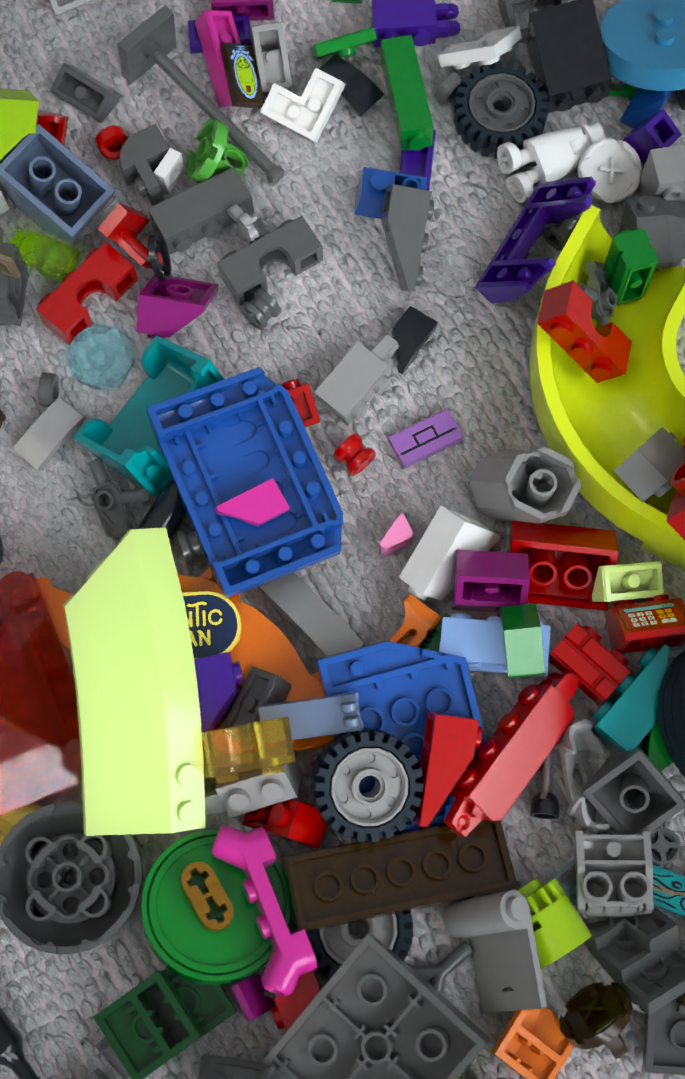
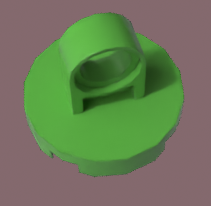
(212, 153)

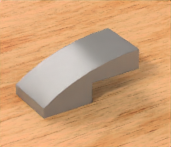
(48, 432)

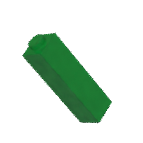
(406, 93)

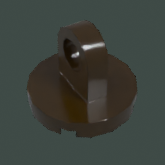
(597, 1018)

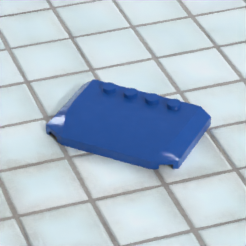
(230, 441)

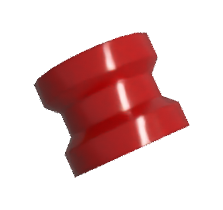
(354, 454)

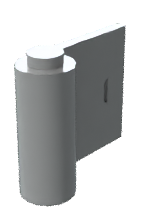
(502, 947)

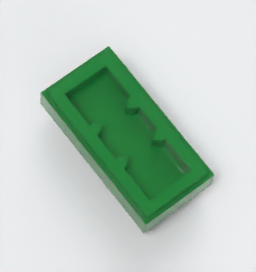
(343, 45)

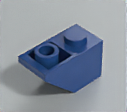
(372, 189)

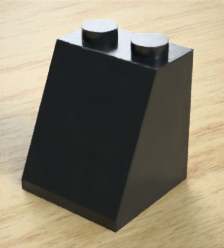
(569, 54)

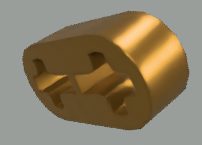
(214, 892)

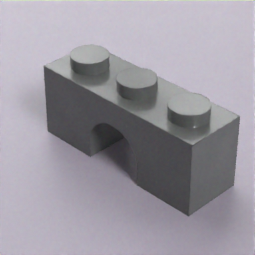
(290, 244)

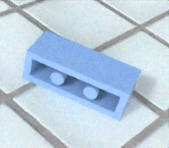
(482, 642)

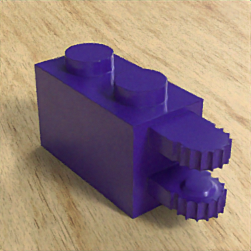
(414, 17)

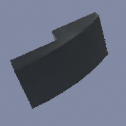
(359, 89)

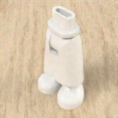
(555, 155)

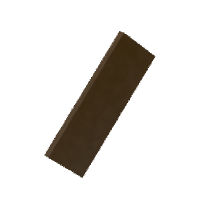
(397, 874)

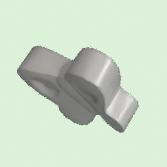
(245, 223)

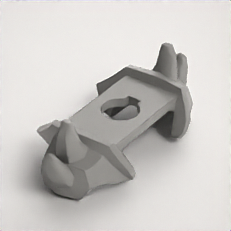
(574, 750)

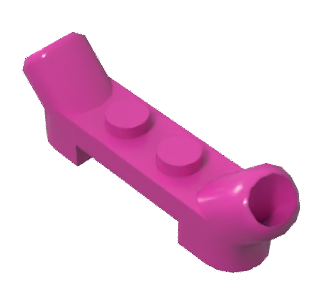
(291, 953)

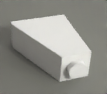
(433, 561)

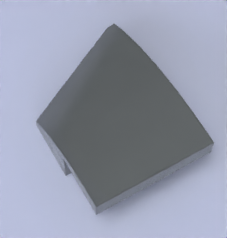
(641, 956)

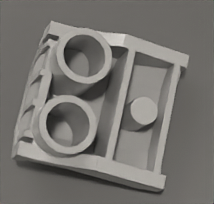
(614, 874)

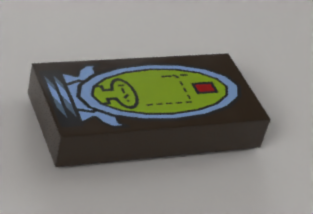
(242, 75)

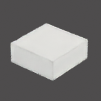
(169, 170)

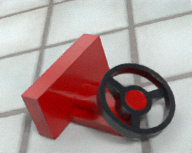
(124, 226)

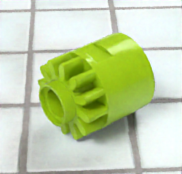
(554, 921)

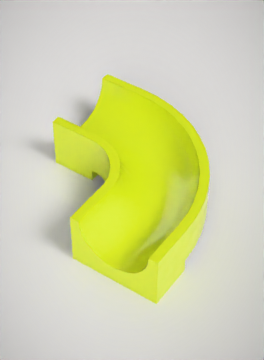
(612, 418)

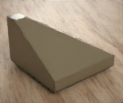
(7, 265)

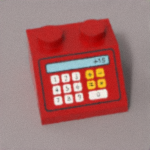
(646, 624)

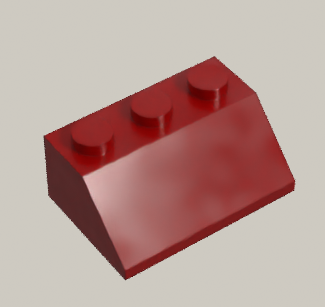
(563, 561)

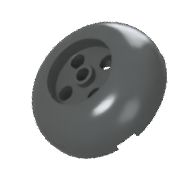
(39, 913)

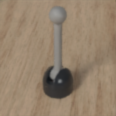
(544, 803)

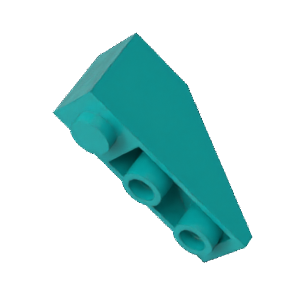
(634, 710)

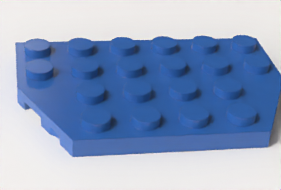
(397, 690)

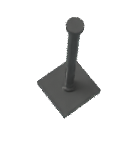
(149, 46)

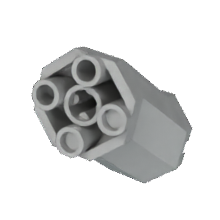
(524, 485)

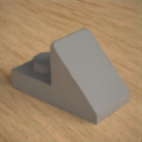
(271, 55)

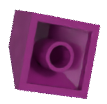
(171, 304)

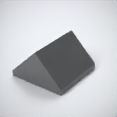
(633, 793)

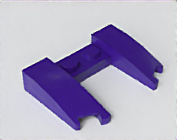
(509, 271)

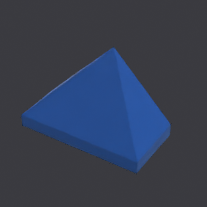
(644, 105)

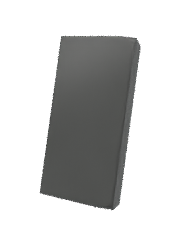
(85, 92)
(259, 689)

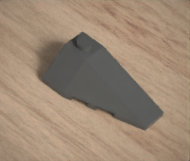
(663, 224)

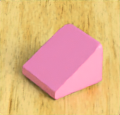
(397, 537)

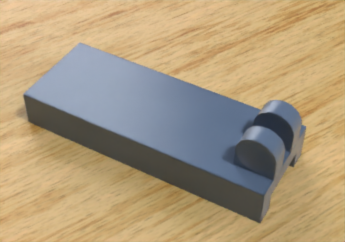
(317, 715)

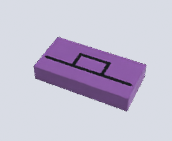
(425, 438)

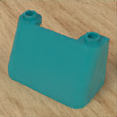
(129, 439)

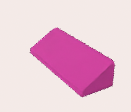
(214, 30)

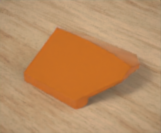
(533, 1044)

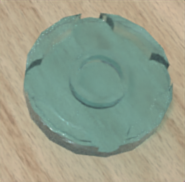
(101, 357)

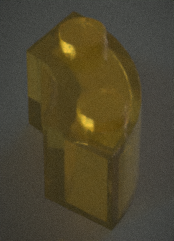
(246, 748)

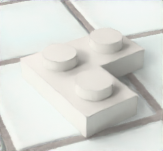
(484, 50)
(310, 111)

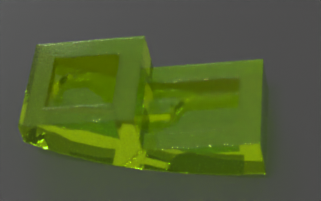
(45, 254)

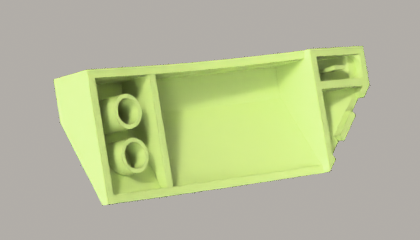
(136, 693)

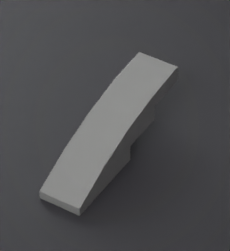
(310, 615)

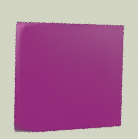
(250, 997)

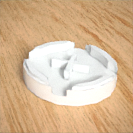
(613, 167)

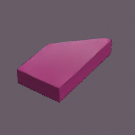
(256, 504)

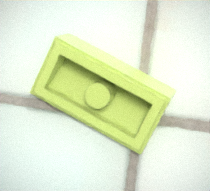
(628, 581)

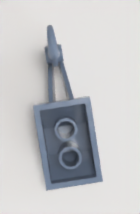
(53, 185)

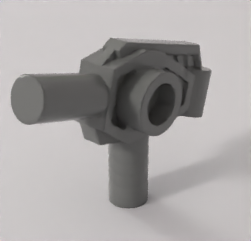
(599, 291)
(112, 501)

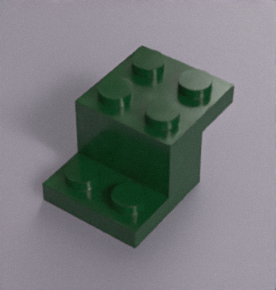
(161, 1020)

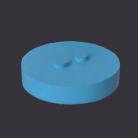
(646, 43)

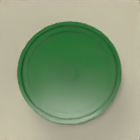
(175, 930)

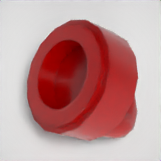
(110, 141)

